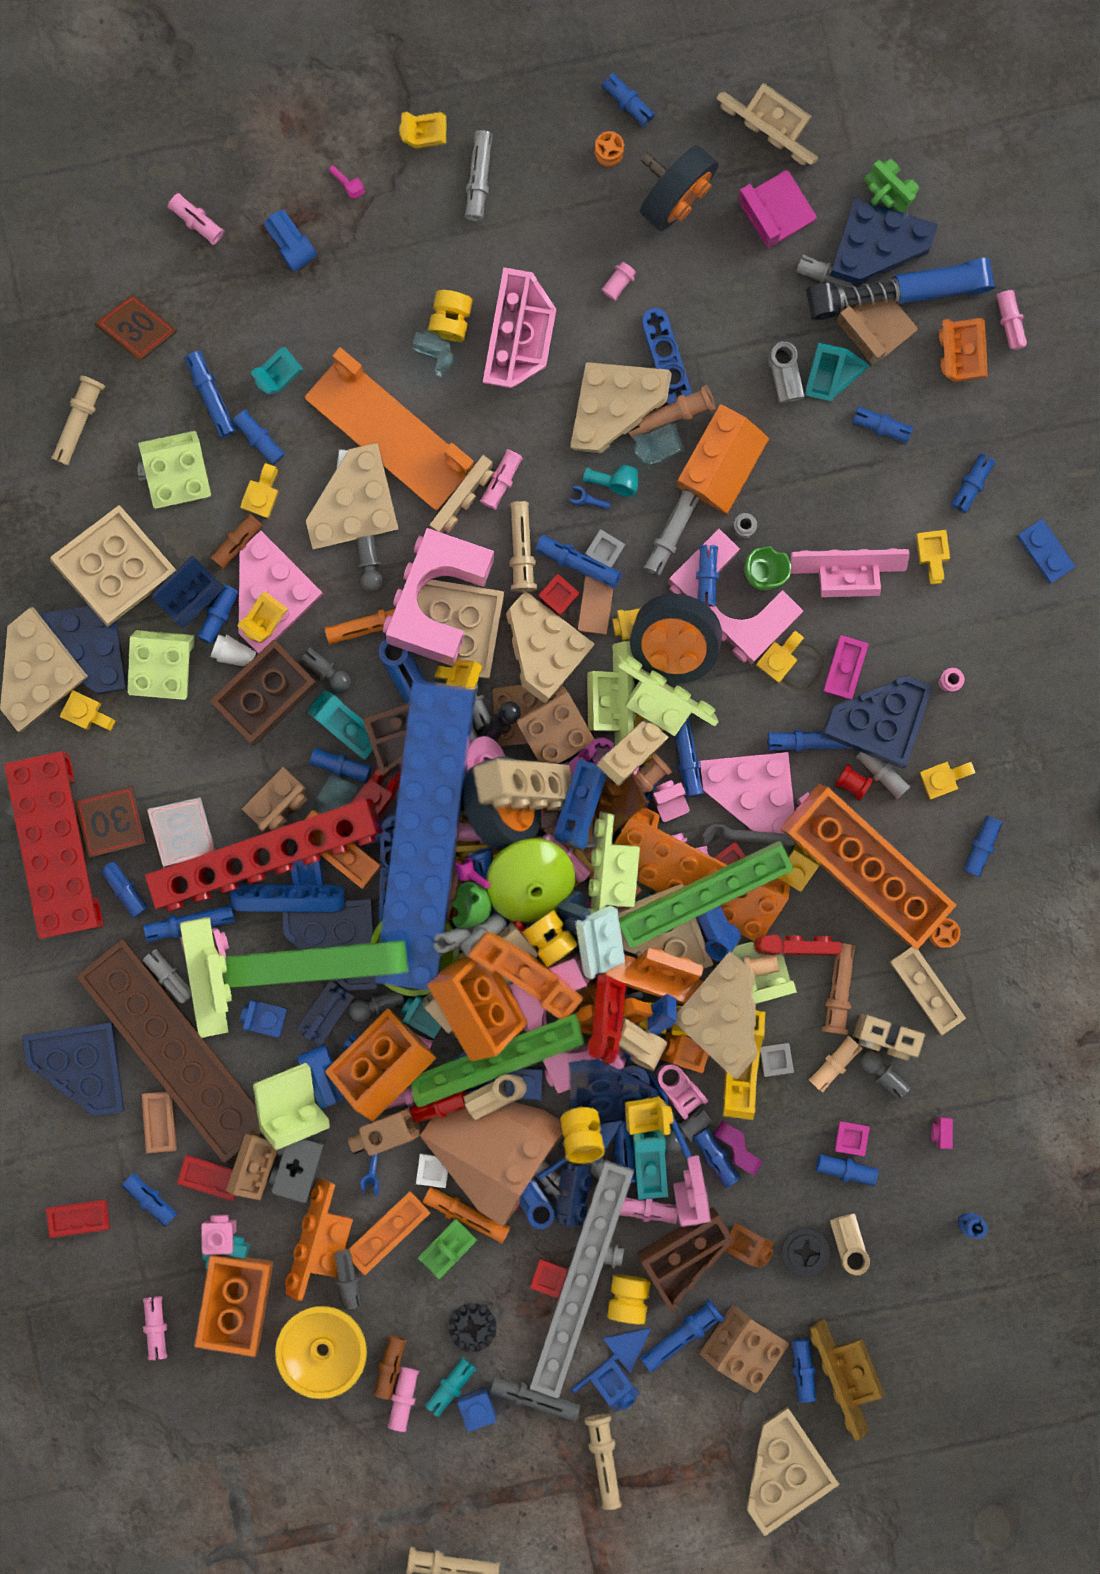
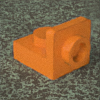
(684, 1053)

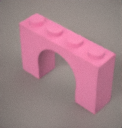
(435, 557)
(747, 636)
(557, 1066)

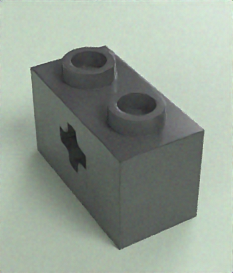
(300, 1185)

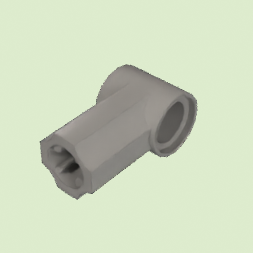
(787, 375)

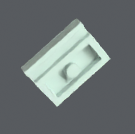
(600, 941)

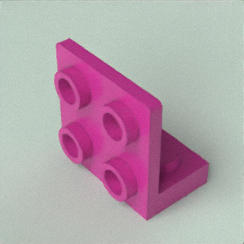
(776, 208)

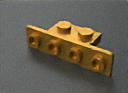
(850, 1374)

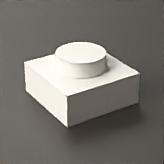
(431, 1171)

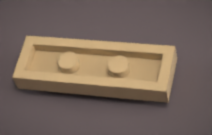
(463, 496)
(632, 751)
(927, 990)

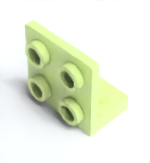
(175, 469)
(159, 664)
(768, 985)
(288, 1107)

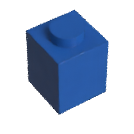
(477, 1409)

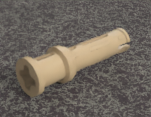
(81, 406)
(522, 561)
(602, 1447)
(436, 1563)

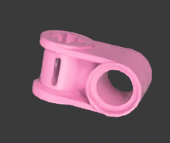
(681, 1091)

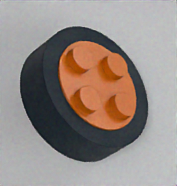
(677, 186)
(676, 637)
(497, 825)

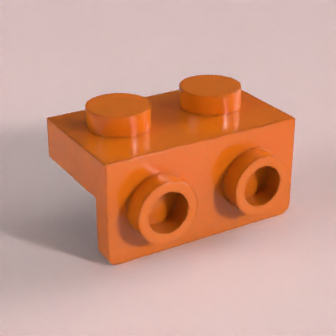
(964, 350)

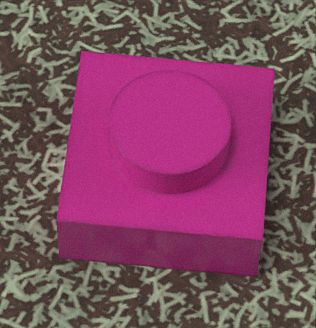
(942, 1132)
(851, 1138)

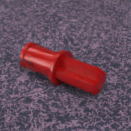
(439, 1107)

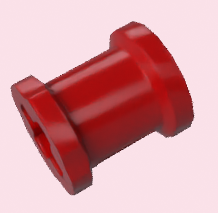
(853, 782)

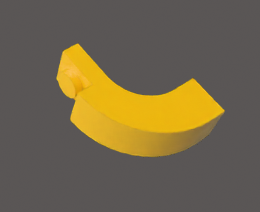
(741, 1092)

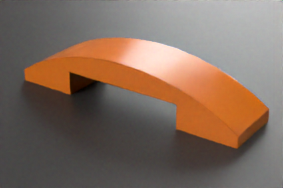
(527, 973)

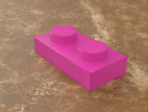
(845, 667)

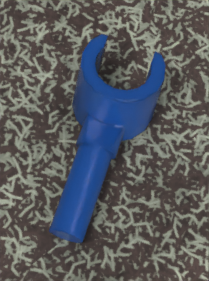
(588, 499)
(371, 1177)

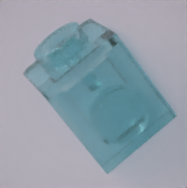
(430, 344)
(658, 444)
(334, 794)

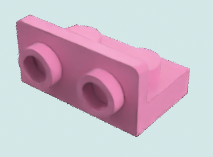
(692, 1195)

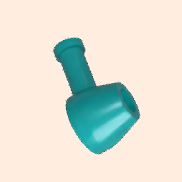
(623, 482)

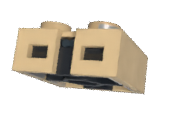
(898, 1039)

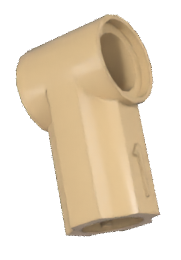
(641, 1045)
(494, 1096)
(849, 1241)

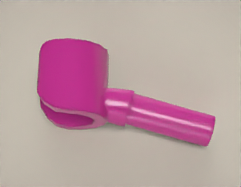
(353, 188)
(466, 872)

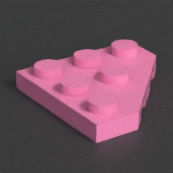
(270, 570)
(752, 789)

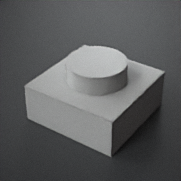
(605, 548)
(776, 1059)

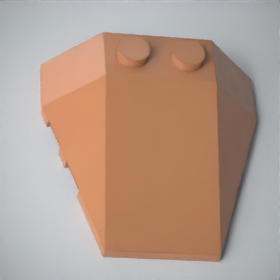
(495, 1154)

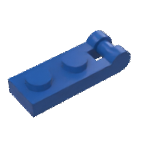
(580, 804)

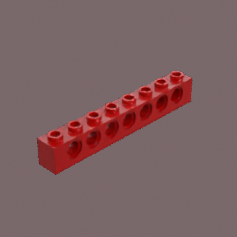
(164, 882)

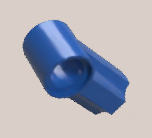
(293, 246)
(720, 934)
(323, 1087)
(532, 1198)

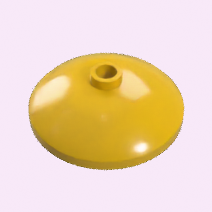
(317, 1373)

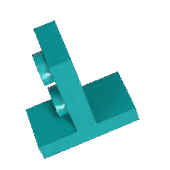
(341, 722)
(650, 1165)

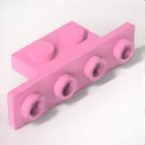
(851, 571)

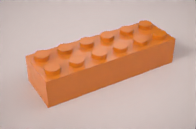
(868, 866)

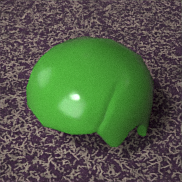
(767, 568)
(471, 904)

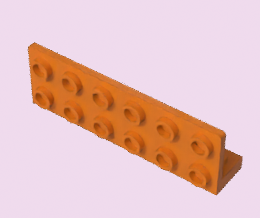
(405, 443)
(670, 862)

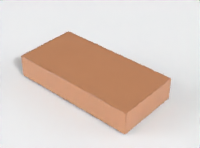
(595, 607)
(159, 1122)

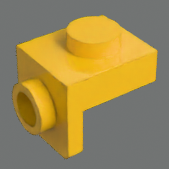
(423, 130)
(263, 618)
(803, 870)
(648, 1116)

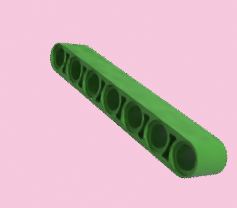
(316, 964)

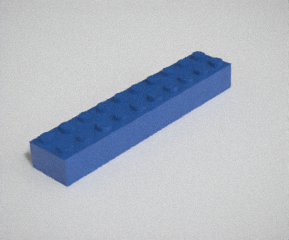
(427, 827)

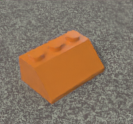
(723, 459)
(477, 1007)
(380, 1065)
(234, 1304)

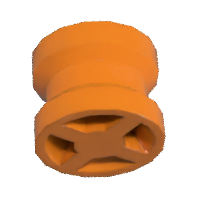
(609, 142)
(949, 931)

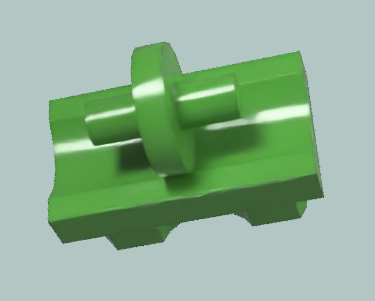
(889, 188)
(447, 1248)

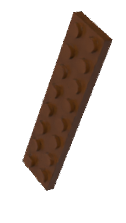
(172, 1049)

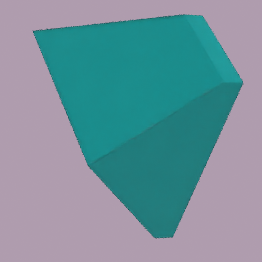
(832, 371)

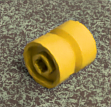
(454, 306)
(556, 947)
(582, 1135)
(628, 1300)

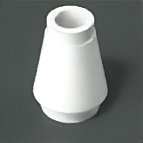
(231, 651)

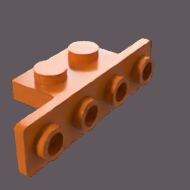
(660, 974)
(320, 1239)

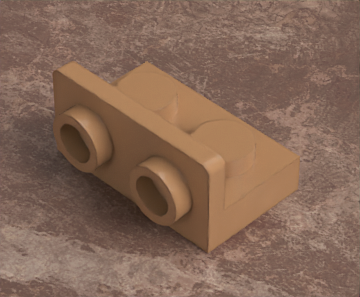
(252, 1167)

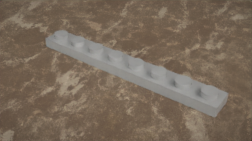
(582, 1279)

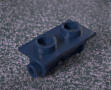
(325, 1013)
(572, 1208)

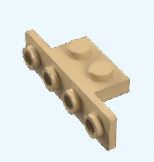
(775, 117)

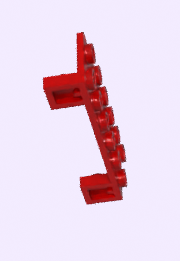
(52, 845)

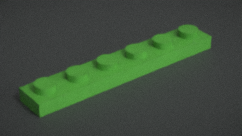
(705, 894)
(518, 1053)

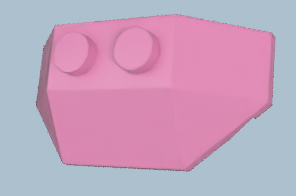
(519, 330)

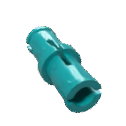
(450, 1387)

